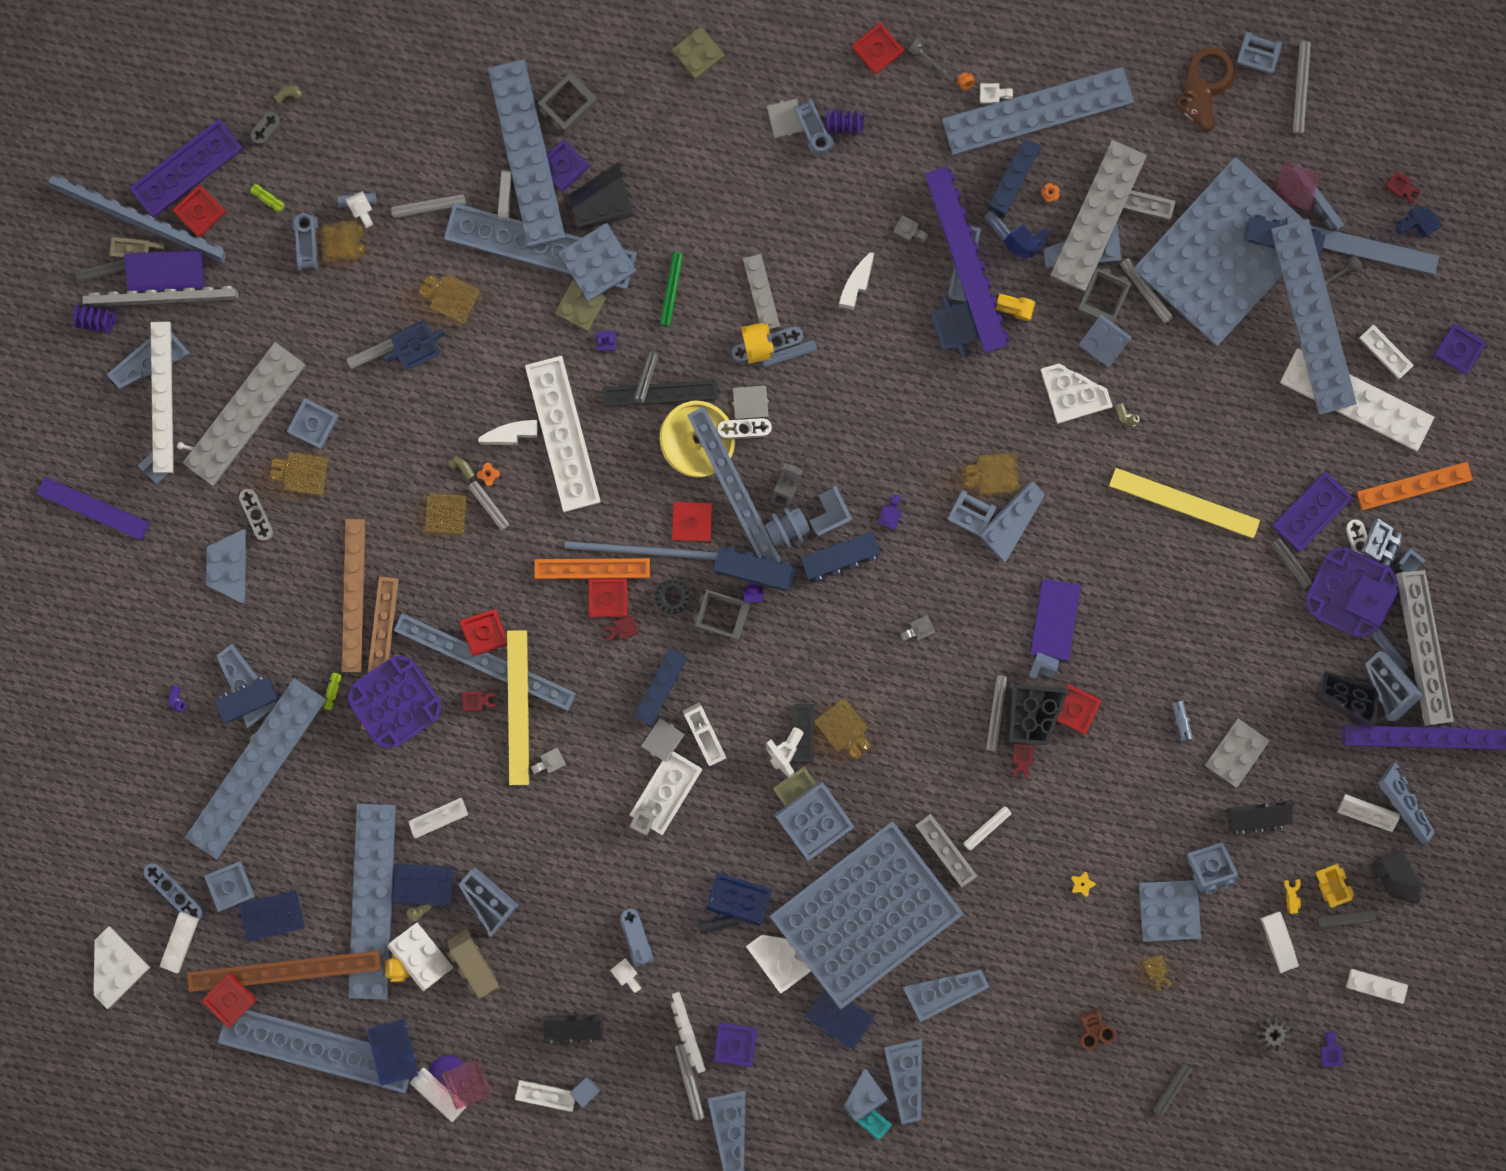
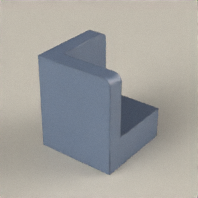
(147, 467)
(1409, 561)
(1044, 665)
(585, 1091)

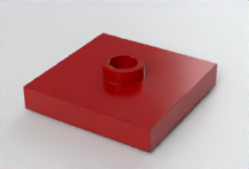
(877, 48)
(199, 211)
(692, 521)
(608, 597)
(483, 632)
(1078, 710)
(229, 1000)

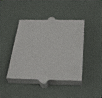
(784, 119)
(750, 402)
(663, 740)

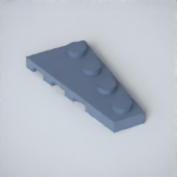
(1110, 254)
(138, 363)
(1011, 522)
(238, 674)
(1405, 803)
(940, 994)
(905, 1072)
(729, 1127)

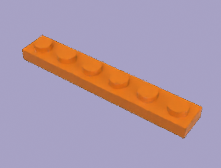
(1414, 486)
(592, 568)

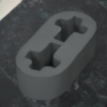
(268, 131)

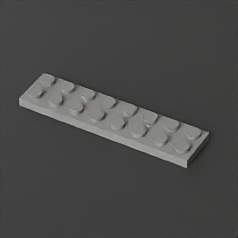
(1098, 215)
(244, 414)
(1424, 647)

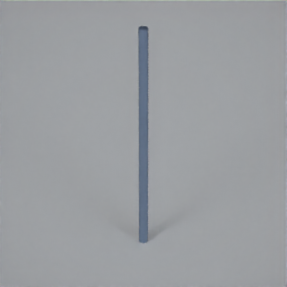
(641, 550)

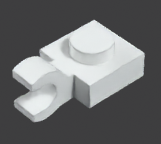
(991, 93)
(360, 206)
(624, 974)

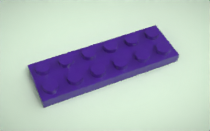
(186, 168)

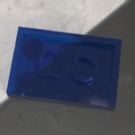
(423, 885)
(739, 899)
(272, 915)
(844, 1024)
(392, 1052)

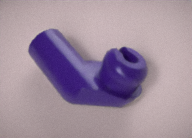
(174, 700)

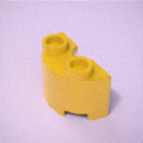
(756, 342)
(1333, 885)

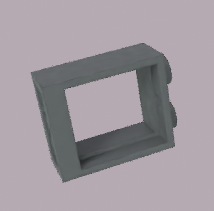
(578, 86)
(1105, 275)
(704, 599)

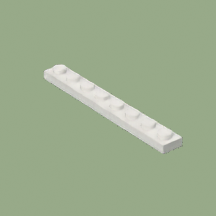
(162, 397)

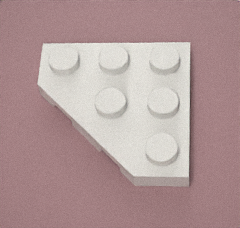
(1073, 394)
(778, 961)
(115, 967)
(686, 1033)

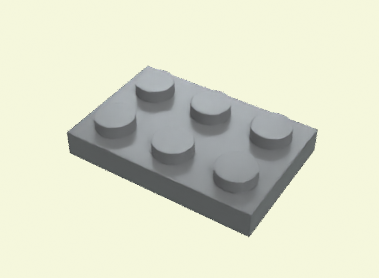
(1237, 753)

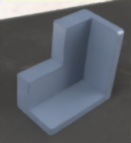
(835, 516)

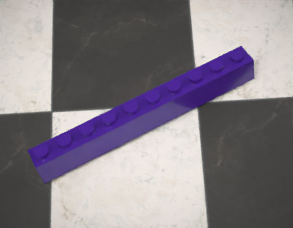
(966, 261)
(1424, 737)

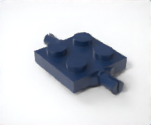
(954, 326)
(414, 344)

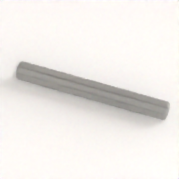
(1301, 87)

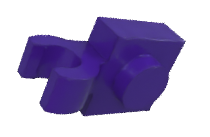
(889, 515)
(753, 593)
(1331, 1054)

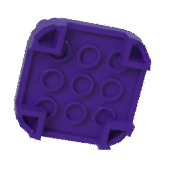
(1336, 584)
(394, 702)

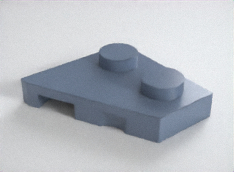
(864, 1097)

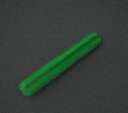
(671, 289)

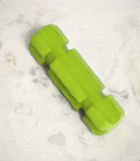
(267, 198)
(332, 691)

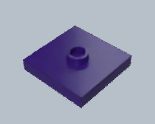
(565, 165)
(1459, 349)
(1371, 600)
(735, 1044)

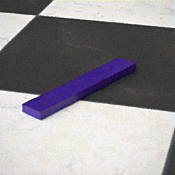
(93, 508)

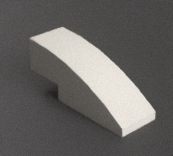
(856, 283)
(509, 433)
(704, 734)
(1279, 941)

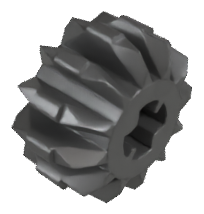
(1270, 1029)

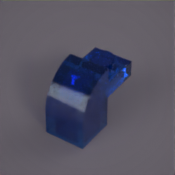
(1423, 219)
(1024, 244)

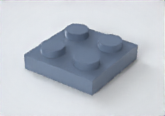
(1105, 341)
(313, 423)
(229, 886)

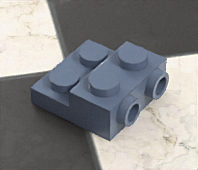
(1212, 868)

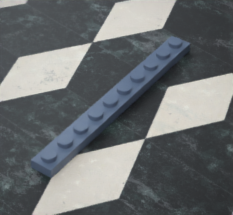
(131, 216)
(733, 484)
(484, 662)

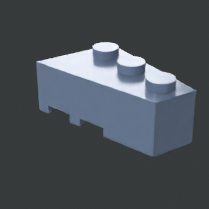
(1394, 687)
(488, 900)

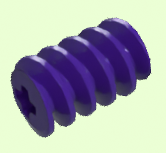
(845, 121)
(93, 320)

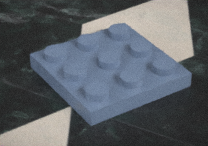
(597, 262)
(814, 820)
(1169, 910)

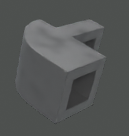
(786, 486)

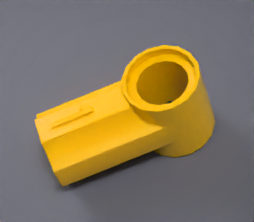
(1020, 308)

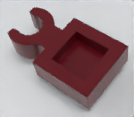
(1401, 185)
(624, 628)
(474, 700)
(1022, 756)

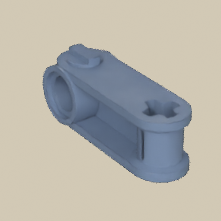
(813, 128)
(306, 241)
(636, 939)

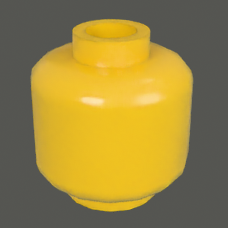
(395, 970)

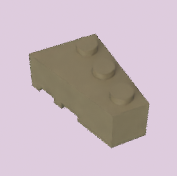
(471, 964)

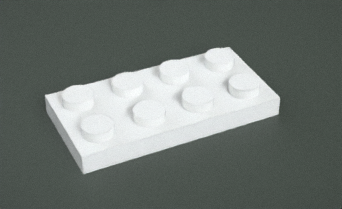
(668, 790)

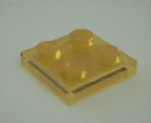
(446, 513)

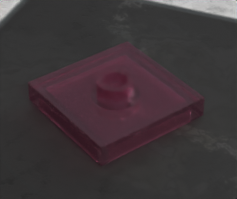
(1297, 185)
(466, 1084)

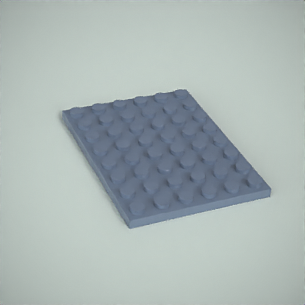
(1204, 261)
(866, 915)

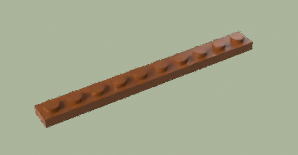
(287, 970)

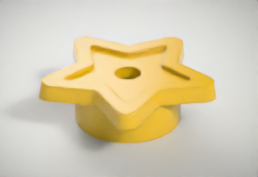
(1082, 879)

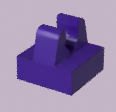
(605, 341)

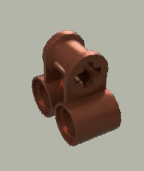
(1094, 1028)

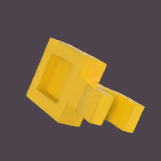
(1292, 900)

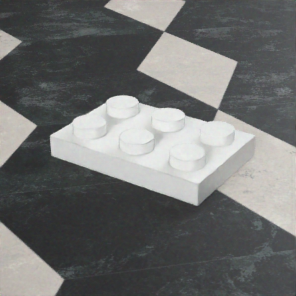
(420, 956)

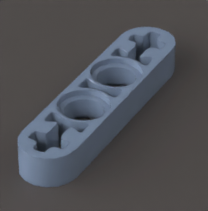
(788, 332)
(175, 890)

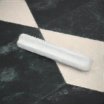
(987, 828)

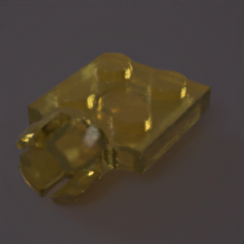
(450, 296)
(301, 473)
(993, 474)
(844, 729)

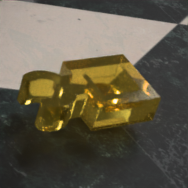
(1156, 968)

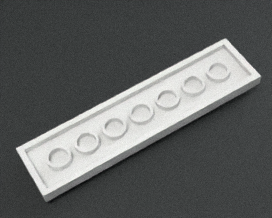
(1373, 408)
(562, 434)

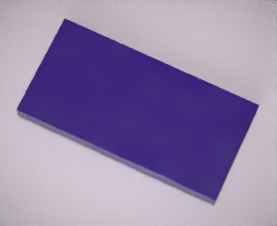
(164, 270)
(1312, 512)
(1055, 619)

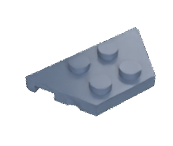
(228, 566)

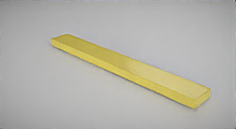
(1184, 503)
(518, 707)

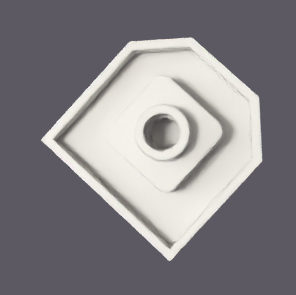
(782, 754)

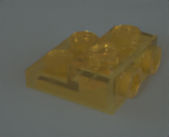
(342, 241)

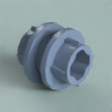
(787, 527)

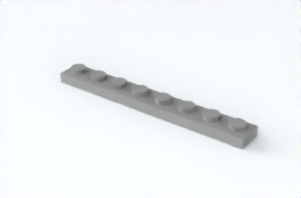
(155, 297)

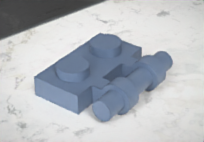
(1377, 541)

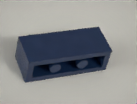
(246, 699)

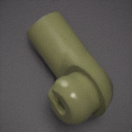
(288, 91)
(1126, 418)
(463, 465)
(415, 913)

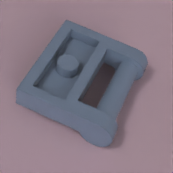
(1257, 58)
(969, 519)

